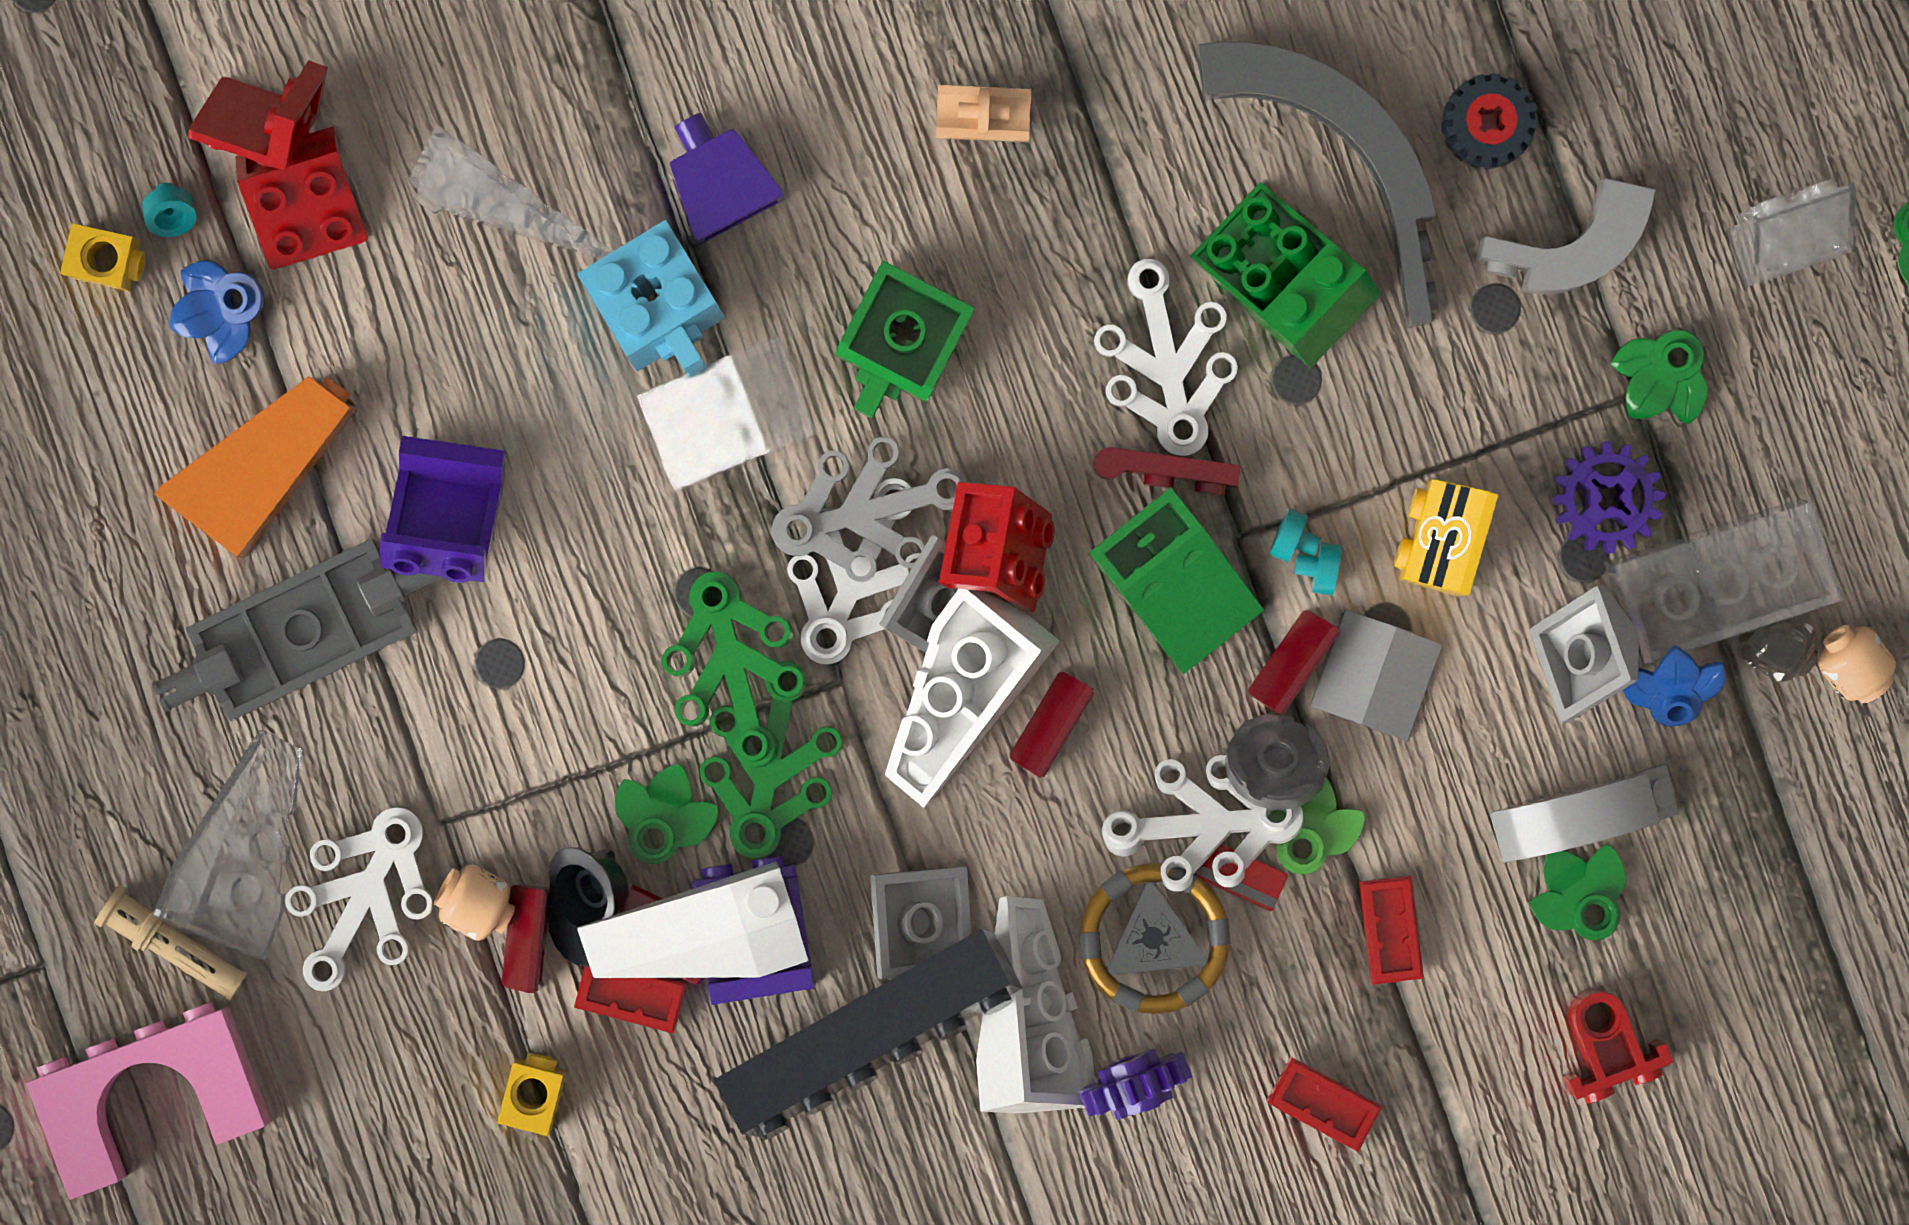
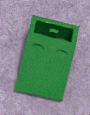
(1286, 274)
(1176, 580)

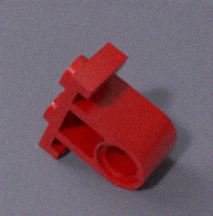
(1611, 1051)

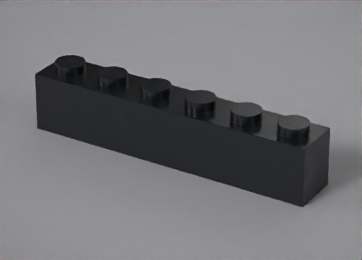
(869, 1034)

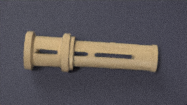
(225, 979)

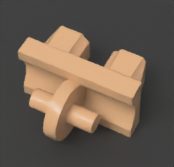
(983, 113)

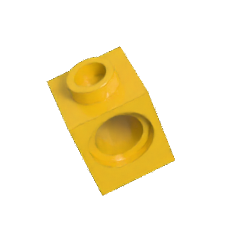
(80, 252)
(528, 1117)

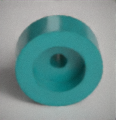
(169, 210)
(1292, 537)
(1322, 568)

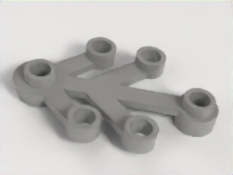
(858, 512)

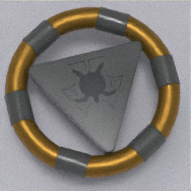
(1153, 940)

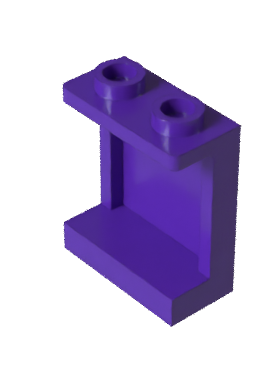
(443, 510)
(784, 981)

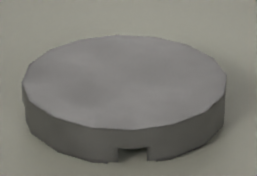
(1277, 762)

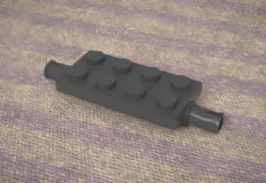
(296, 632)

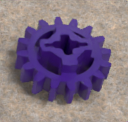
(1623, 480)
(1135, 1084)

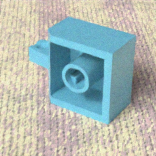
(661, 327)

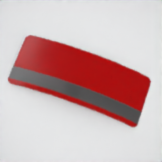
(1259, 886)

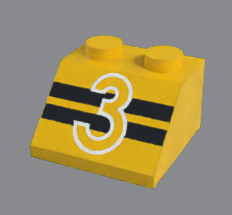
(1445, 537)

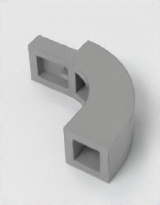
(1613, 230)
(1584, 815)

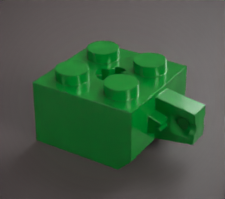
(894, 368)

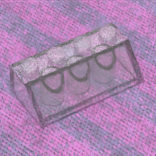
(1725, 579)

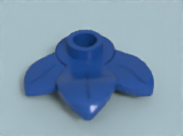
(209, 309)
(1676, 687)

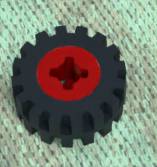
(1477, 135)

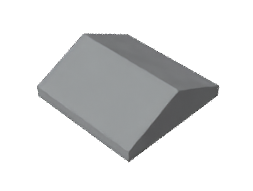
(920, 597)
(1587, 652)
(1376, 675)
(918, 916)

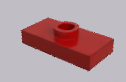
(1391, 929)
(635, 1000)
(1324, 1104)

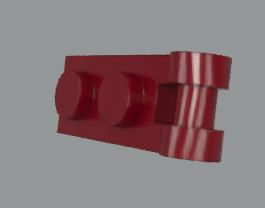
(1162, 470)

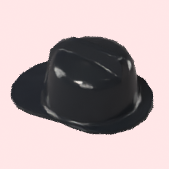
(580, 892)

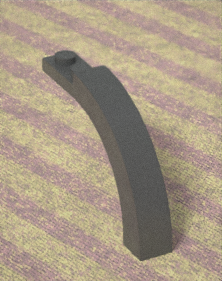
(1355, 116)

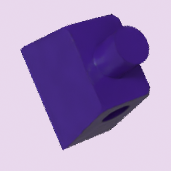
(719, 180)

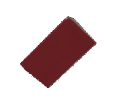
(1293, 662)
(1051, 724)
(526, 939)

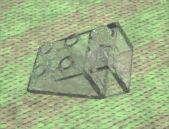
(1794, 231)
(727, 414)

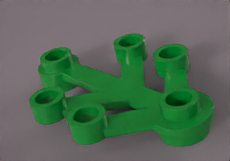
(731, 661)
(768, 778)

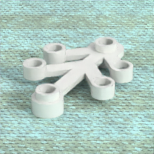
(1168, 366)
(848, 592)
(1210, 824)
(366, 891)

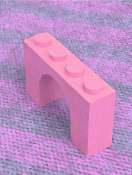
(75, 1096)

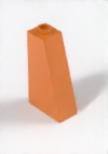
(258, 467)

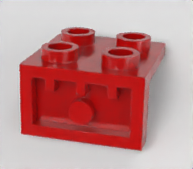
(258, 121)
(304, 208)
(997, 543)

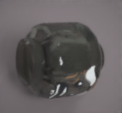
(1781, 649)

